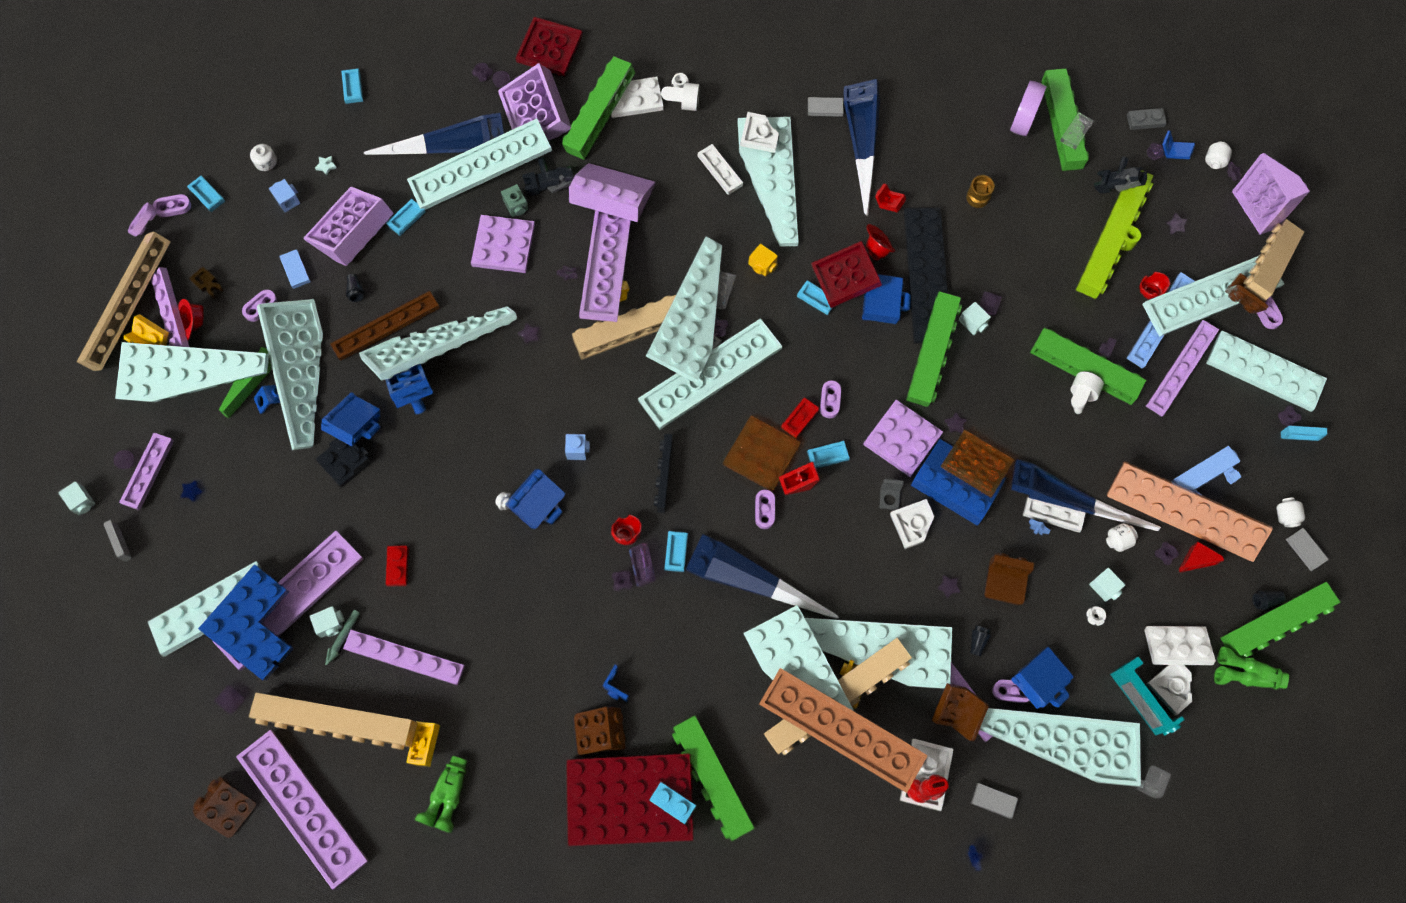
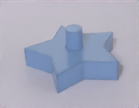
(1039, 527)

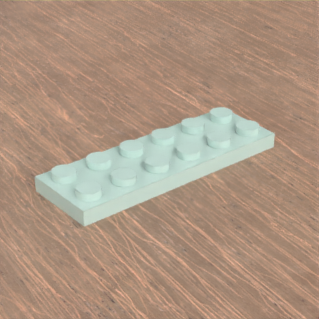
(1266, 371)
(181, 623)

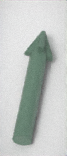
(333, 652)

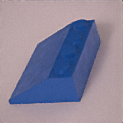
(951, 490)

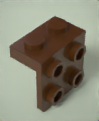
(1239, 294)
(1007, 578)
(961, 710)
(599, 730)
(223, 807)

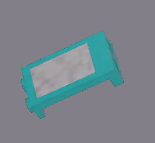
(1143, 699)

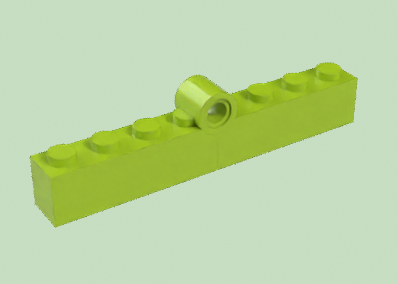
(1116, 236)

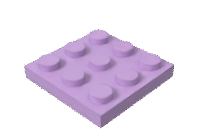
(503, 244)
(903, 438)

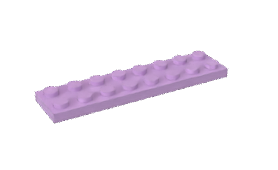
(605, 268)
(309, 583)
(302, 809)

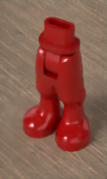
(930, 788)

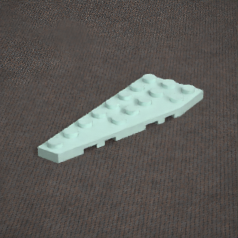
(860, 640)

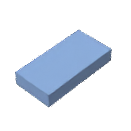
(294, 269)

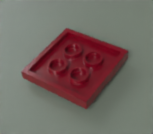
(549, 45)
(846, 274)

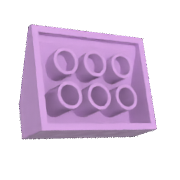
(535, 97)
(610, 191)
(1269, 193)
(349, 225)

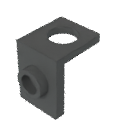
(890, 487)

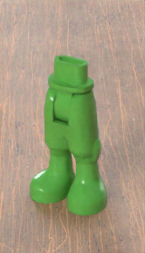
(1255, 672)
(447, 792)

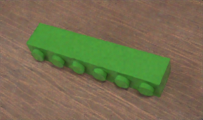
(598, 107)
(1062, 113)
(933, 349)
(1075, 359)
(1281, 619)
(713, 779)

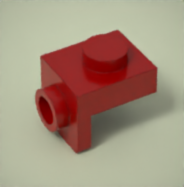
(889, 200)

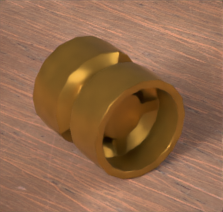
(980, 191)

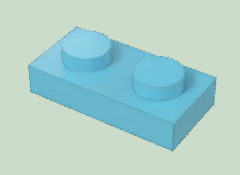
(673, 803)

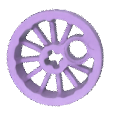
(1028, 108)

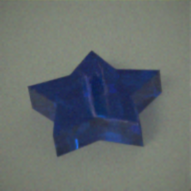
(191, 491)
(975, 858)

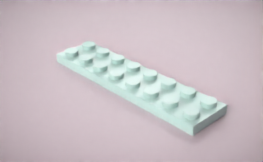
(479, 164)
(1196, 299)
(723, 367)

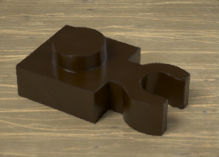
(205, 281)

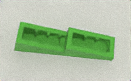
(241, 390)

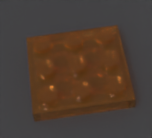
(761, 453)
(977, 463)

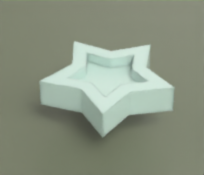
(325, 165)

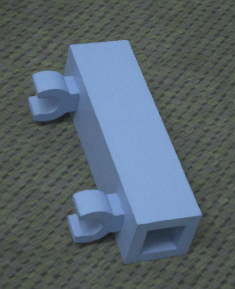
(1209, 469)

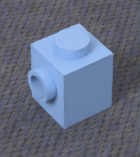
(285, 195)
(576, 446)

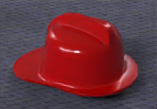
(878, 243)
(191, 316)

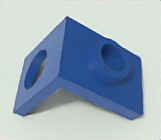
(1177, 150)
(269, 395)
(613, 692)

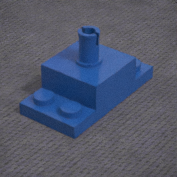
(410, 388)

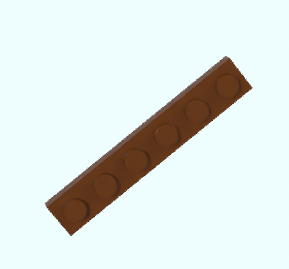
(384, 325)

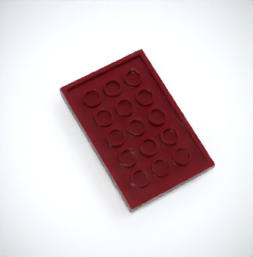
(612, 798)

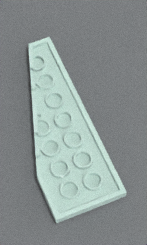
(774, 180)
(688, 327)
(294, 350)
(402, 354)
(165, 372)
(790, 645)
(1090, 747)

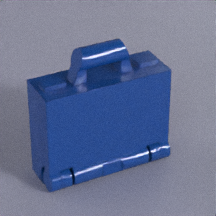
(884, 301)
(352, 420)
(536, 500)
(1044, 679)

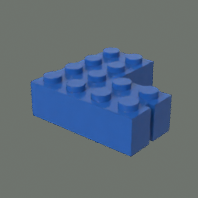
(239, 623)

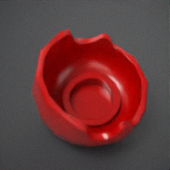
(1154, 285)
(626, 530)

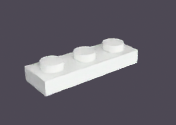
(720, 169)
(1054, 514)

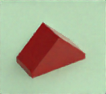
(800, 479)
(1200, 557)

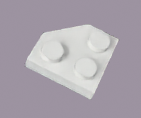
(759, 133)
(913, 522)
(1173, 687)

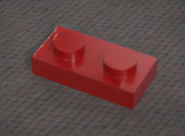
(800, 417)
(397, 566)

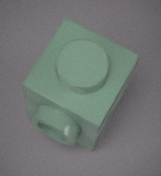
(514, 200)

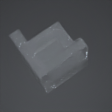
(1155, 782)

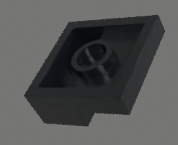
(343, 461)

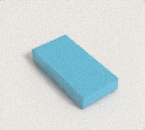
(352, 86)
(206, 193)
(405, 217)
(815, 297)
(1303, 433)
(829, 454)
(676, 551)

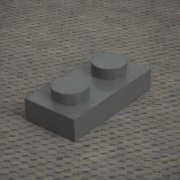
(1146, 119)

